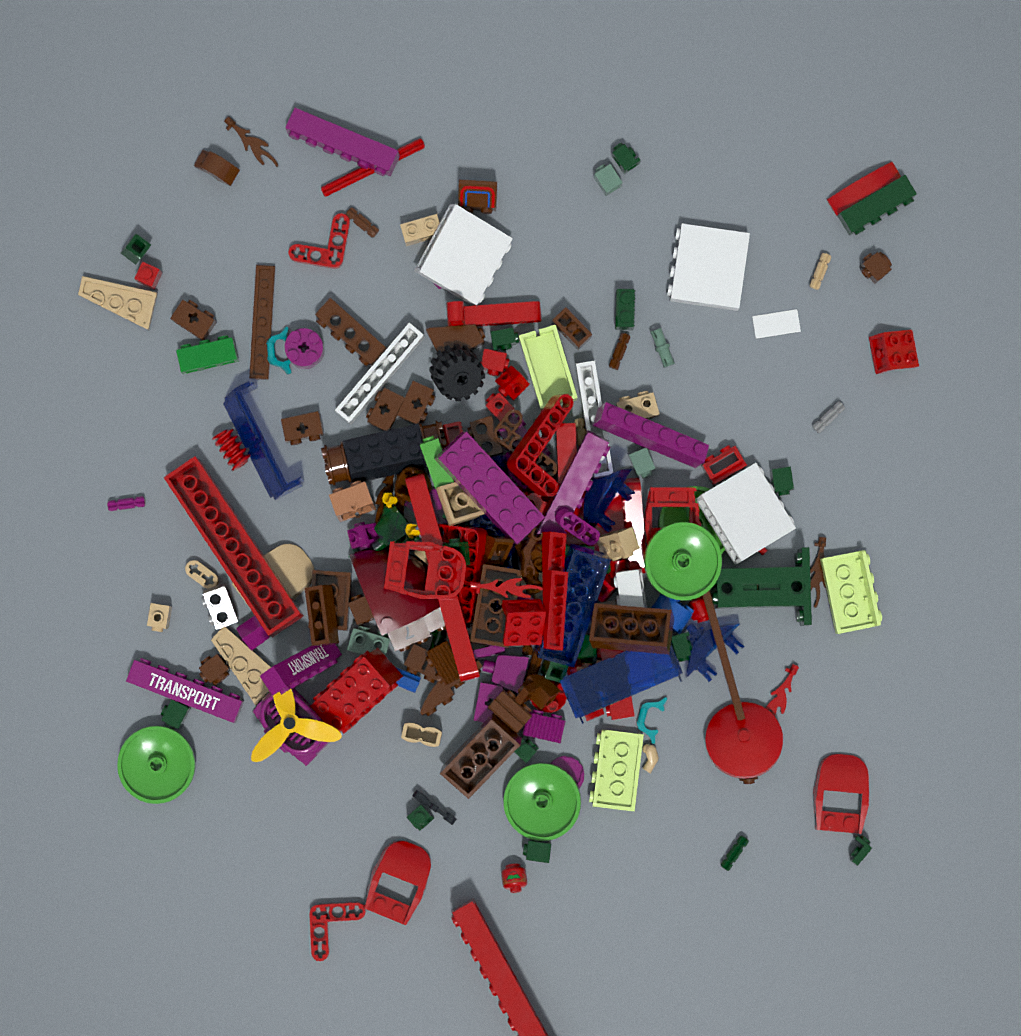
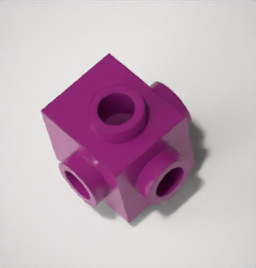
(362, 535)

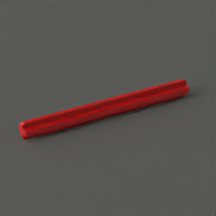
(361, 173)

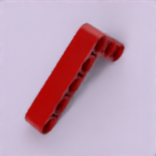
(493, 313)
(537, 444)
(478, 547)

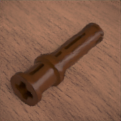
(534, 580)

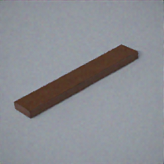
(262, 321)

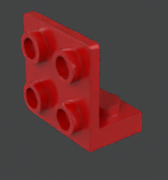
(893, 351)
(523, 622)

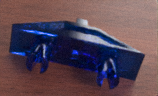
(600, 496)
(705, 644)

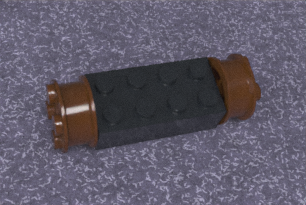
(379, 453)

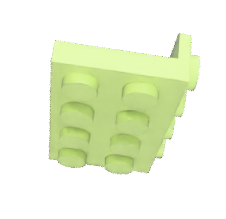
(851, 591)
(616, 770)

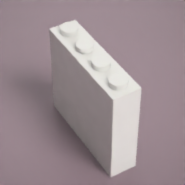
(463, 254)
(708, 267)
(745, 513)

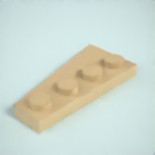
(126, 301)
(243, 662)

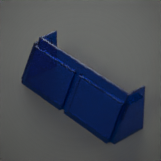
(254, 440)
(617, 679)

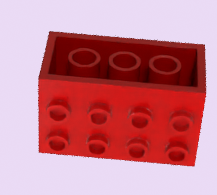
(356, 690)

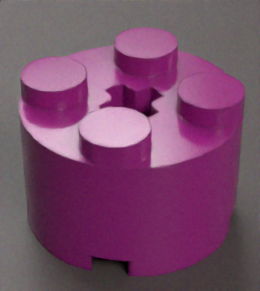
(297, 340)

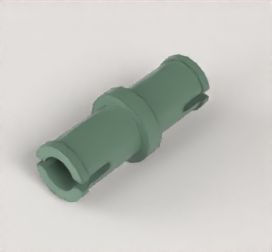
(662, 347)

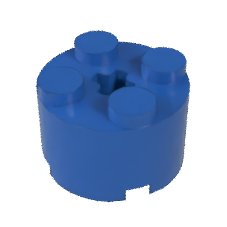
(681, 612)

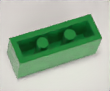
(207, 355)

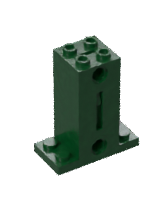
(768, 587)

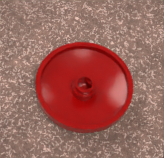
(746, 745)

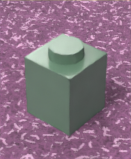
(607, 179)
(642, 463)

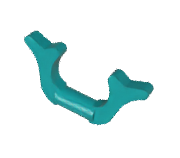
(271, 351)
(642, 716)

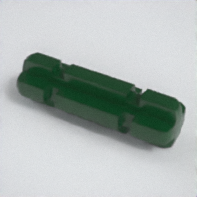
(734, 853)

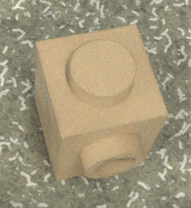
(159, 617)

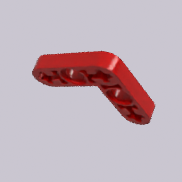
(326, 254)
(323, 923)

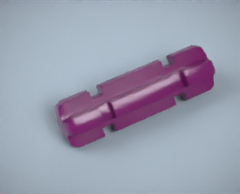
(126, 503)

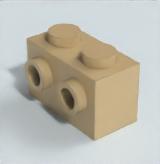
(643, 405)
(619, 543)

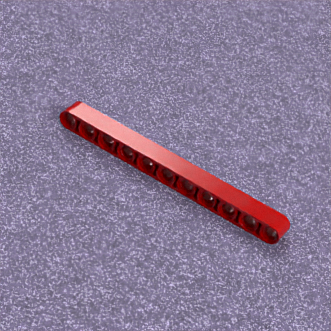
(449, 607)

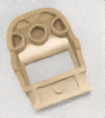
(291, 567)

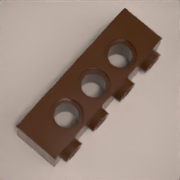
(331, 310)

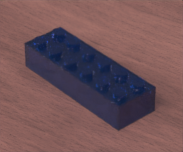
(585, 579)

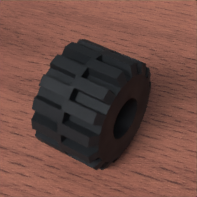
(457, 372)

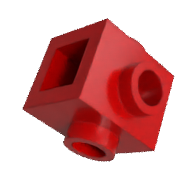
(511, 383)

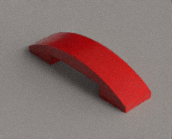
(863, 188)

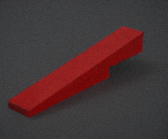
(554, 588)

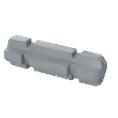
(828, 417)

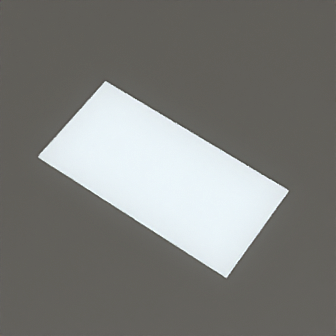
(776, 323)

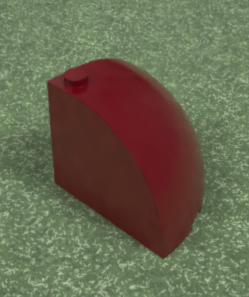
(389, 607)

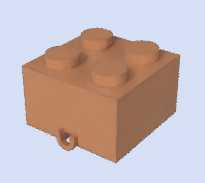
(352, 500)

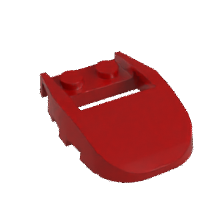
(670, 498)
(444, 572)
(841, 774)
(405, 863)

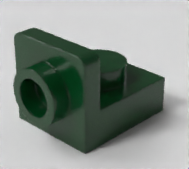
(462, 547)
(859, 854)

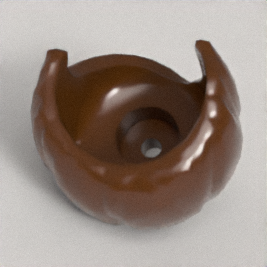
(400, 484)

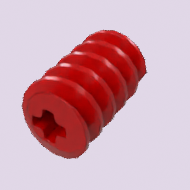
(231, 448)

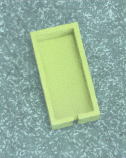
(547, 365)

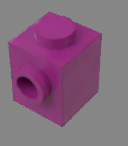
(252, 633)

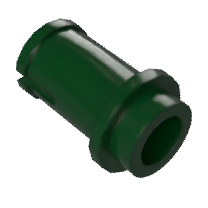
(438, 637)

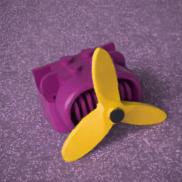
(291, 727)

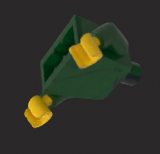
(393, 526)

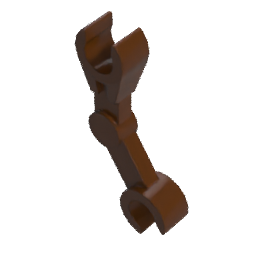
(526, 551)

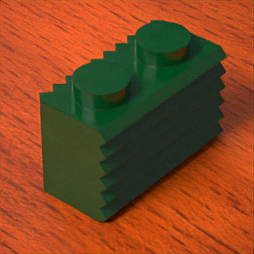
(625, 309)

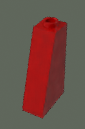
(565, 448)

